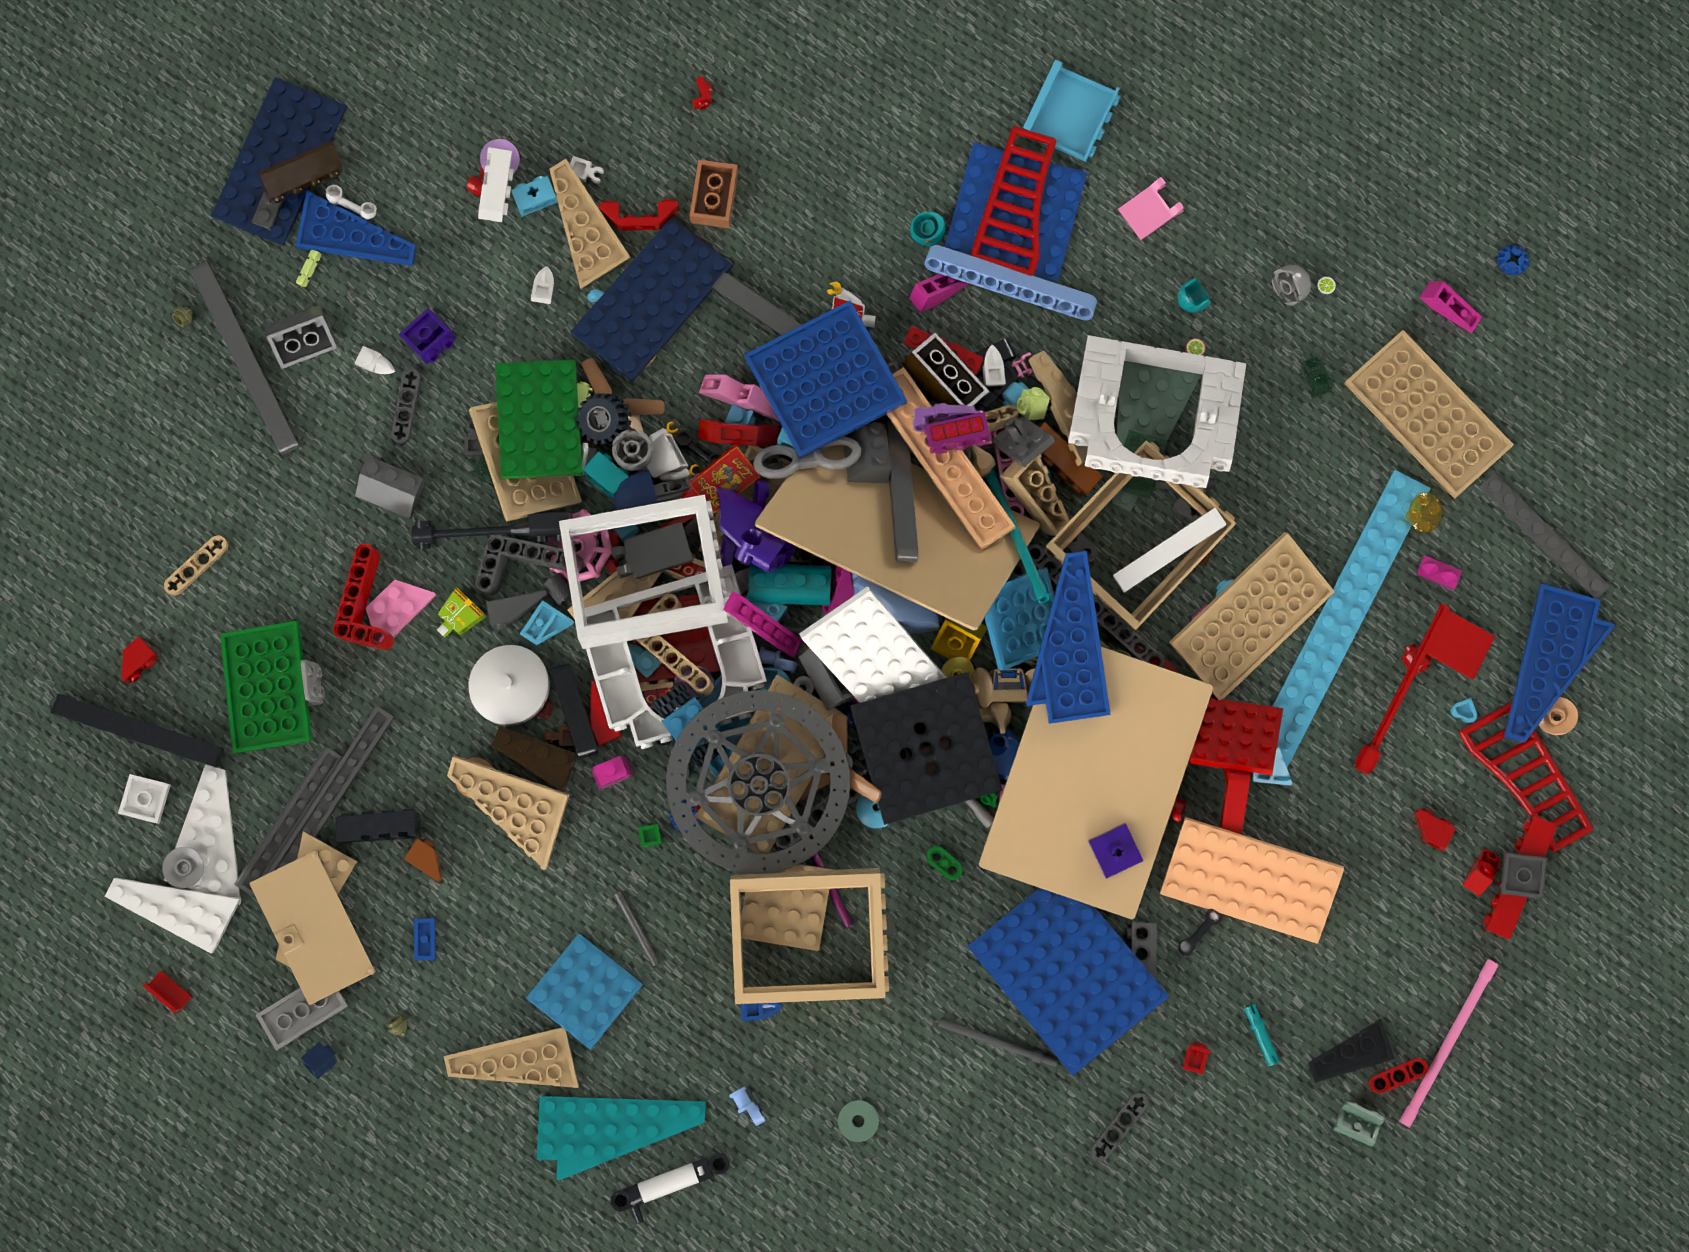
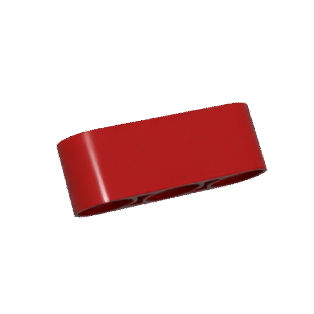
(1407, 1075)

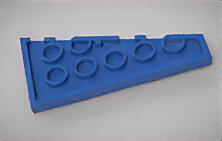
(343, 233)

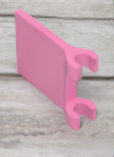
(1148, 210)

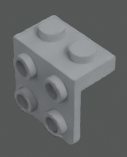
(312, 686)

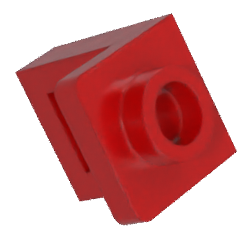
(705, 89)
(1195, 1058)

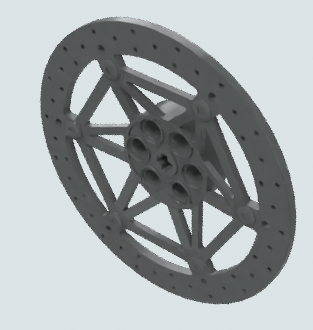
(743, 839)

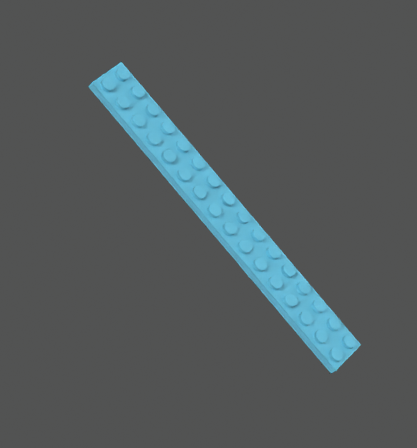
(1345, 610)

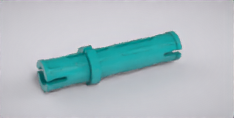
(1261, 1034)

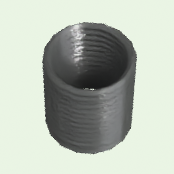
(558, 588)

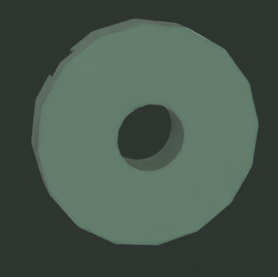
(870, 1117)

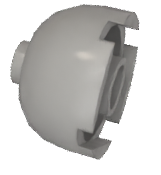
(1289, 280)
(632, 450)

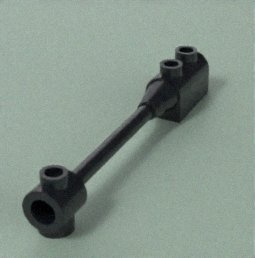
(539, 526)

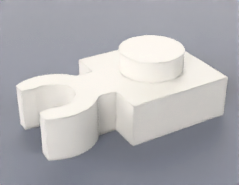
(583, 169)

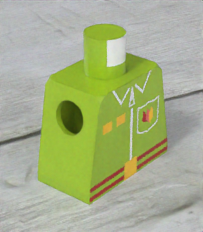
(459, 614)

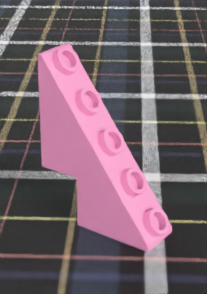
(735, 393)

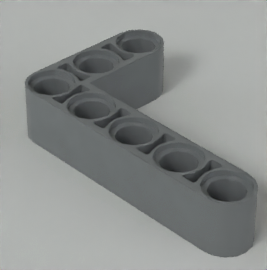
(524, 554)

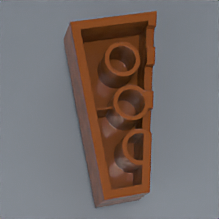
(1062, 461)

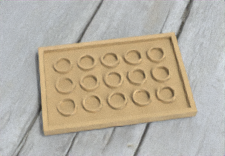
(520, 495)

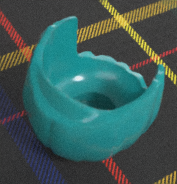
(1193, 296)

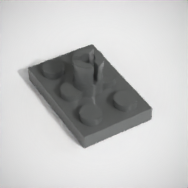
(1022, 440)

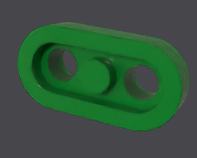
(944, 863)

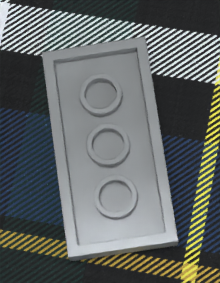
(294, 1016)

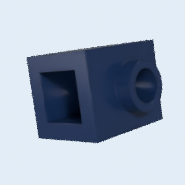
(319, 1059)

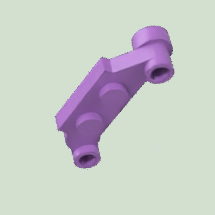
(939, 413)

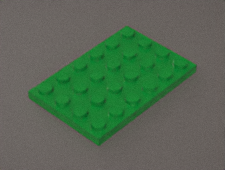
(538, 419)
(265, 687)

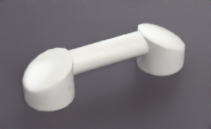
(334, 196)

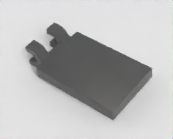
(654, 552)

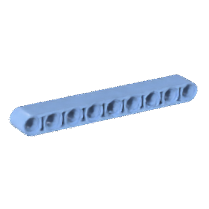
(1010, 282)

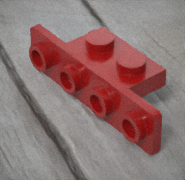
(973, 361)

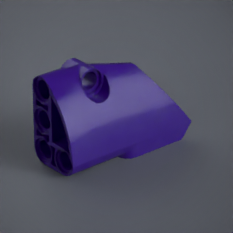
(754, 544)

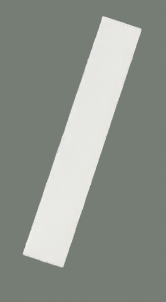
(1169, 550)

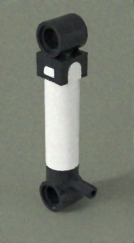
(667, 1183)

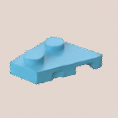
(1280, 772)

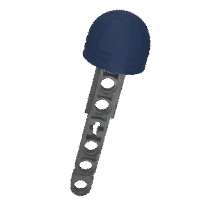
(639, 489)

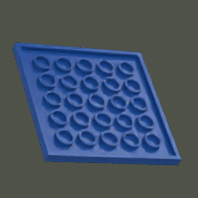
(1057, 210)
(825, 379)

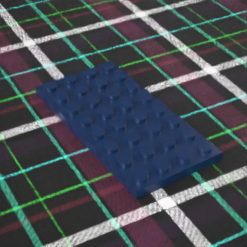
(286, 126)
(651, 299)

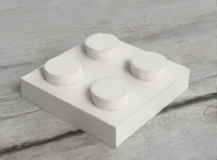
(144, 799)

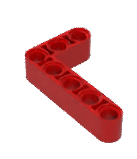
(359, 602)
(1234, 800)

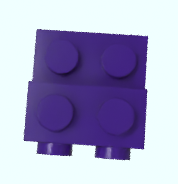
(428, 336)

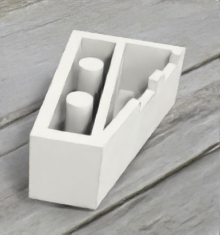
(495, 185)

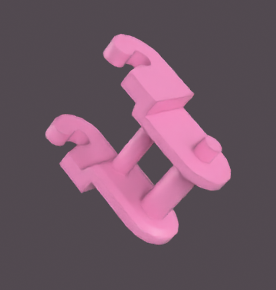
(1021, 361)

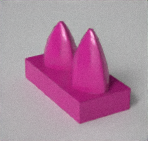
(1439, 572)

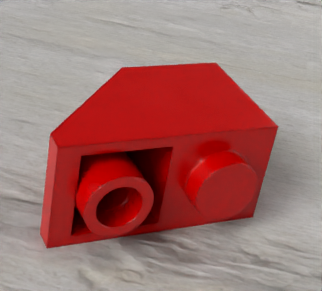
(137, 658)
(1433, 830)
(1482, 872)

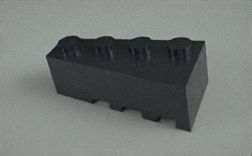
(378, 826)

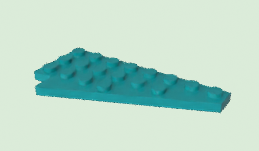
(596, 1130)

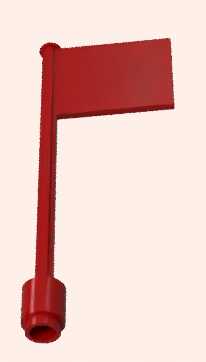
(1451, 643)

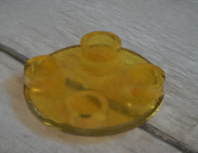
(1425, 512)

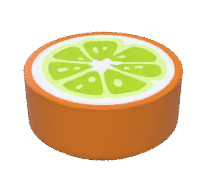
(1195, 346)

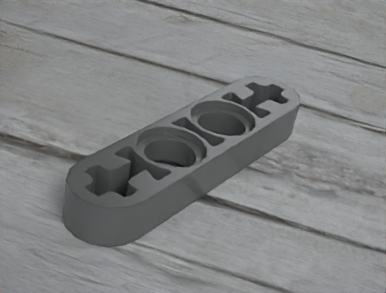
(406, 406)
(1117, 1125)

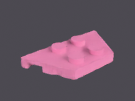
(397, 606)

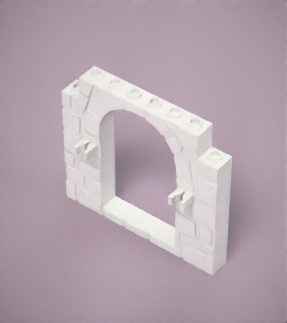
(1214, 423)
(618, 679)

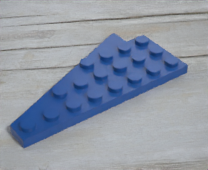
(1556, 649)
(1070, 660)

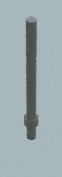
(1036, 1056)

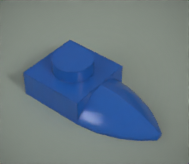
(759, 1010)

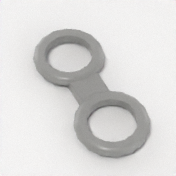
(809, 461)

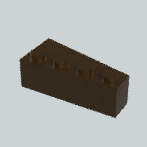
(542, 759)

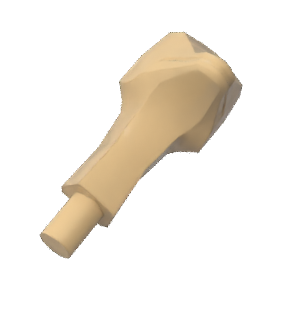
(983, 461)
(998, 714)

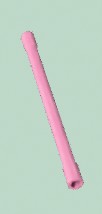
(1413, 1108)

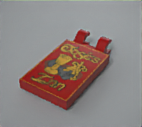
(728, 471)

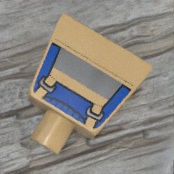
(1008, 686)

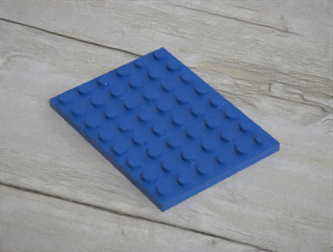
(1068, 975)

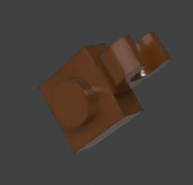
(563, 737)

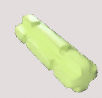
(308, 268)

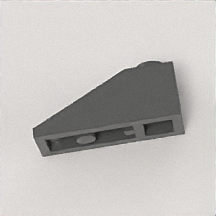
(511, 609)

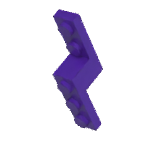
(728, 547)

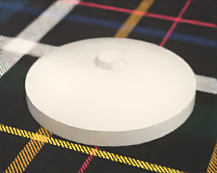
(509, 685)

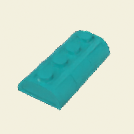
(790, 585)

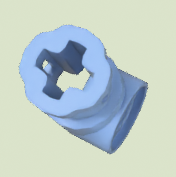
(773, 658)
(744, 1103)

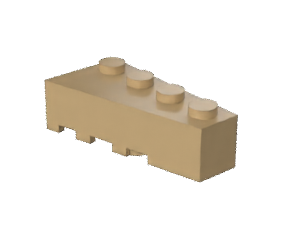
(1037, 494)

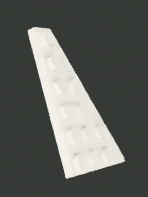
(211, 834)

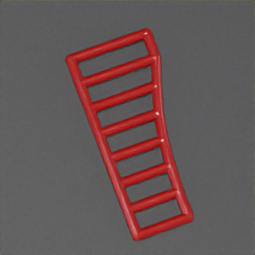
(992, 201)
(1522, 794)

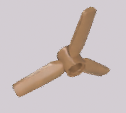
(601, 386)
(857, 782)

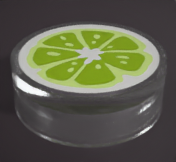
(1326, 286)

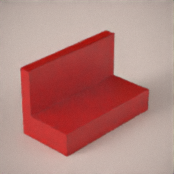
(168, 992)

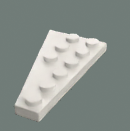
(185, 912)

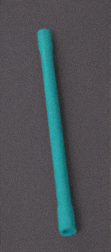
(1037, 584)

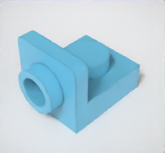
(740, 416)

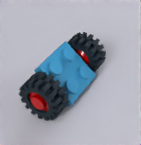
(681, 717)

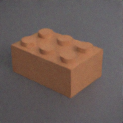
(714, 194)

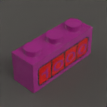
(957, 433)

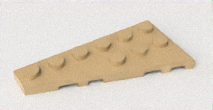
(1061, 396)
(617, 587)

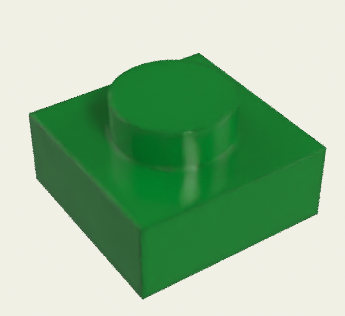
(650, 835)

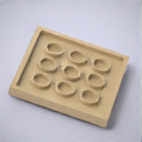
(786, 916)

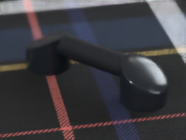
(683, 440)
(1187, 946)

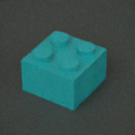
(605, 474)

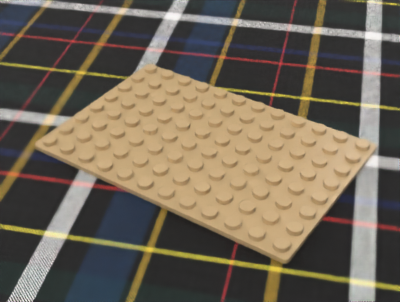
(854, 530)
(1093, 777)

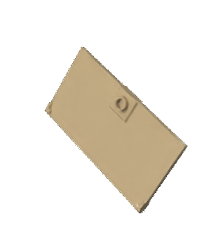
(312, 927)

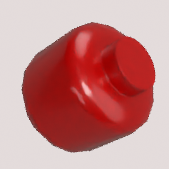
(1409, 655)

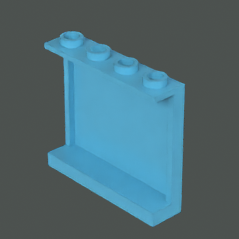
(1072, 111)

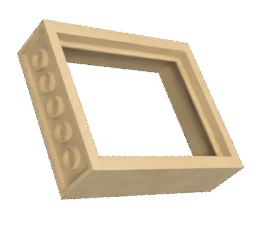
(1193, 495)
(803, 881)

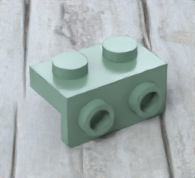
(1358, 1123)

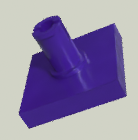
(1115, 850)

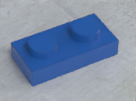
(425, 939)

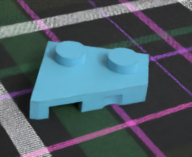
(545, 624)

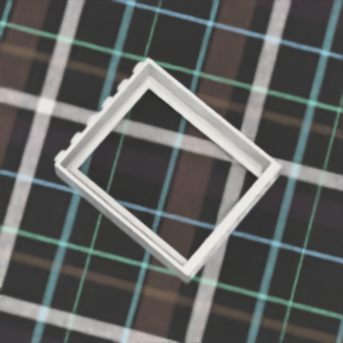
(653, 623)

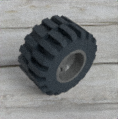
(603, 418)

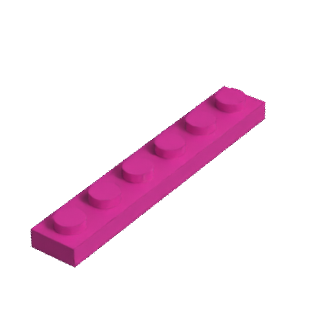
(762, 624)

